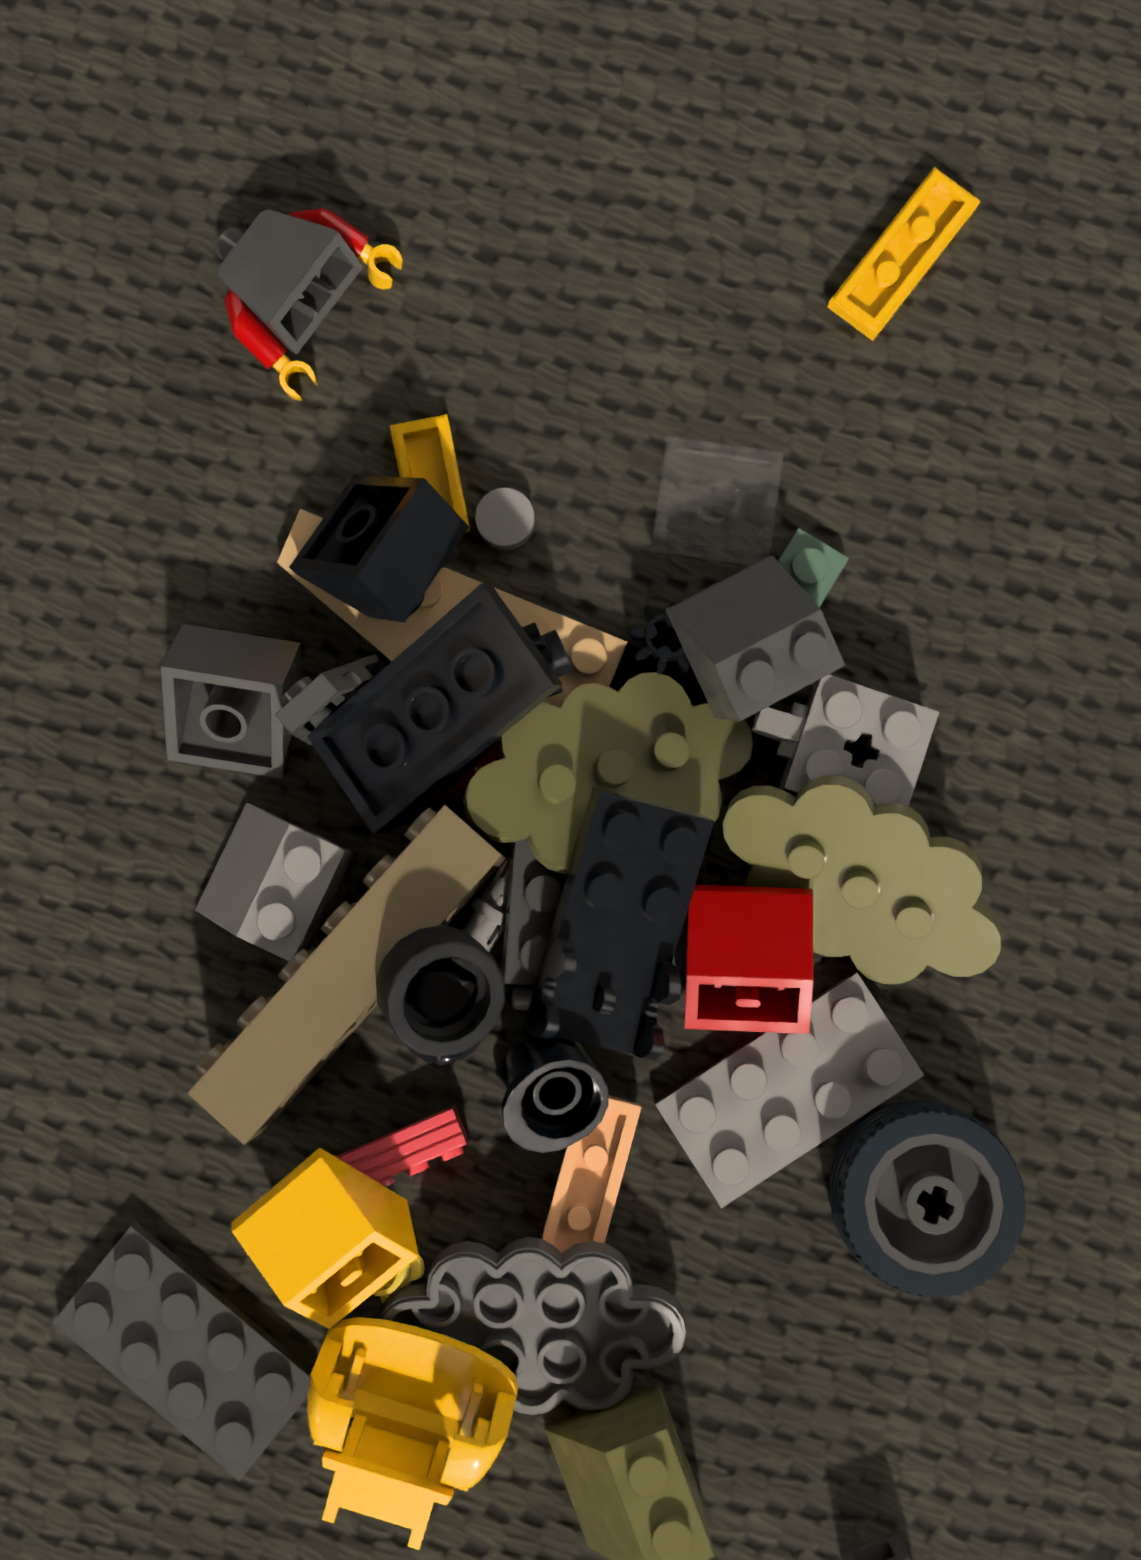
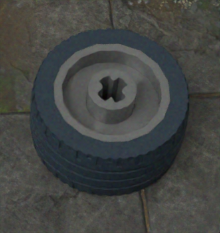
(961, 1228)

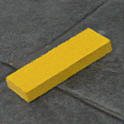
(903, 254)

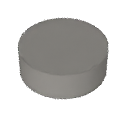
(505, 518)

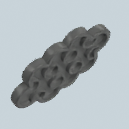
(554, 1318)

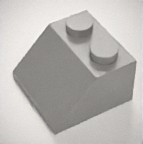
(274, 883)

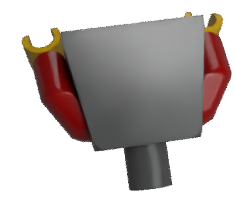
(289, 277)

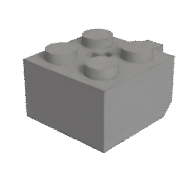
(838, 714)

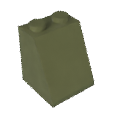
(632, 1481)

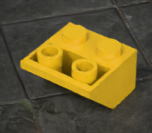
(327, 1237)

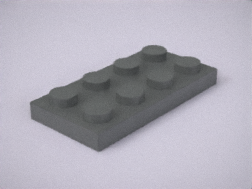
(186, 1350)

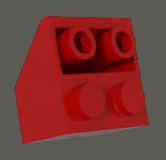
(749, 959)

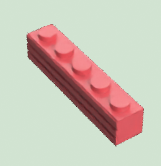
(410, 1147)

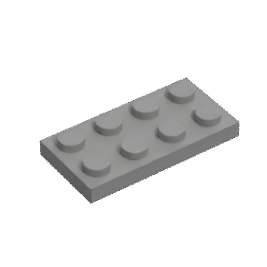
(788, 1091)

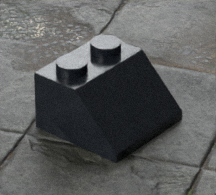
(381, 545)

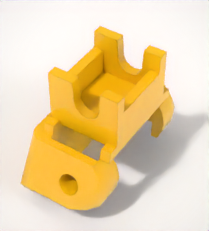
(409, 1405)

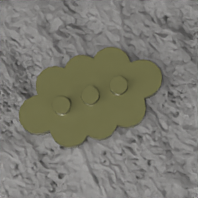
(625, 742)
(874, 876)

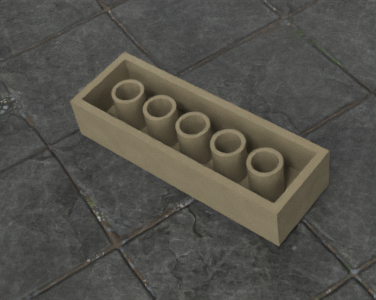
(335, 984)

